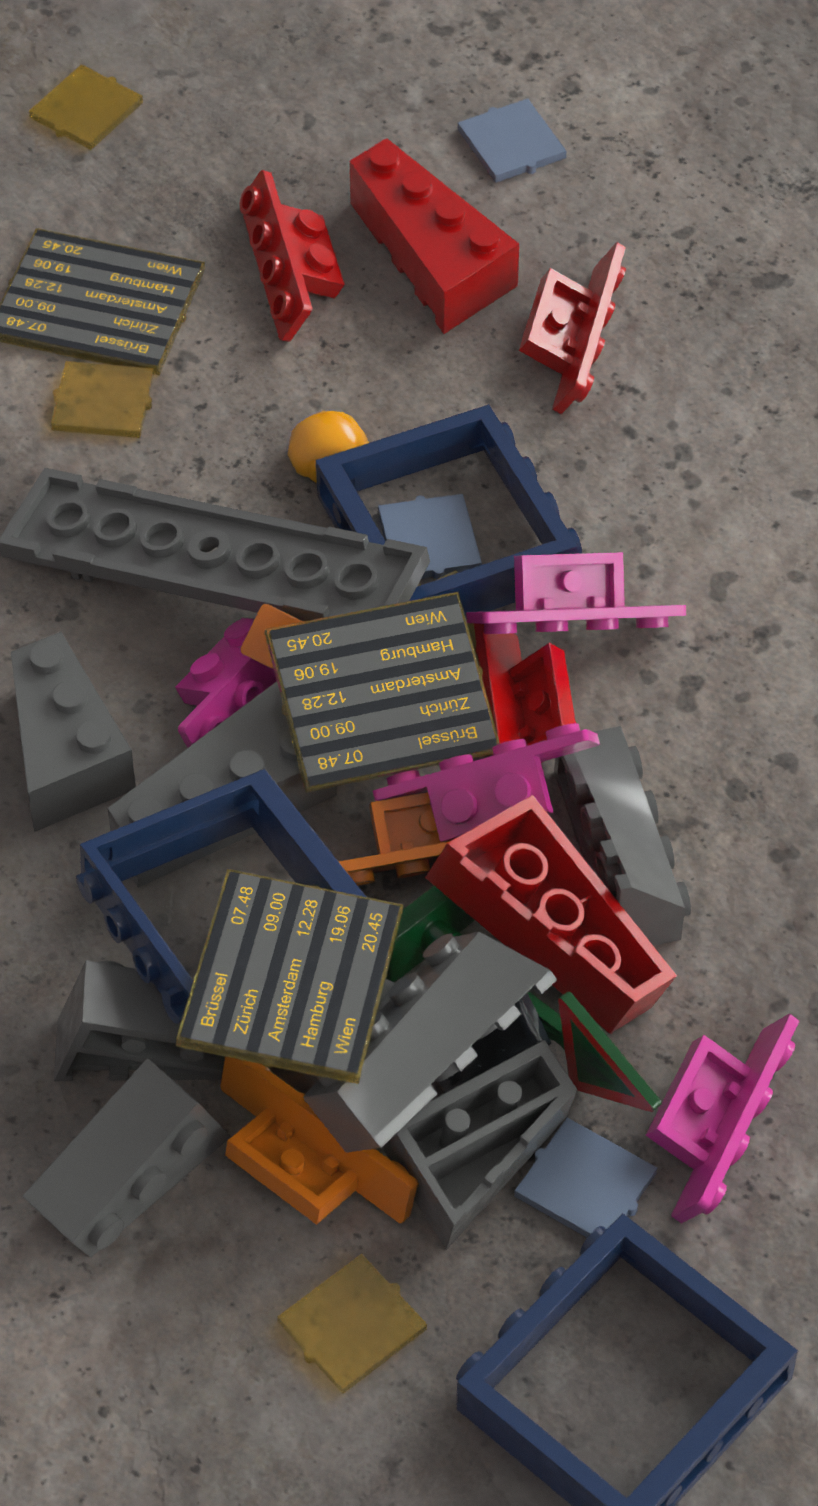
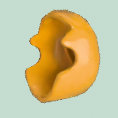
(320, 437)

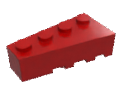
(433, 235)
(550, 906)

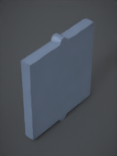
(511, 140)
(439, 525)
(585, 1179)

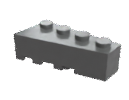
(239, 746)

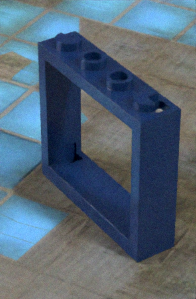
(430, 445)
(183, 829)
(706, 1440)

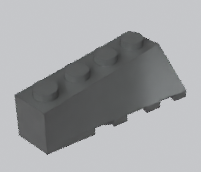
(620, 834)
(426, 1036)

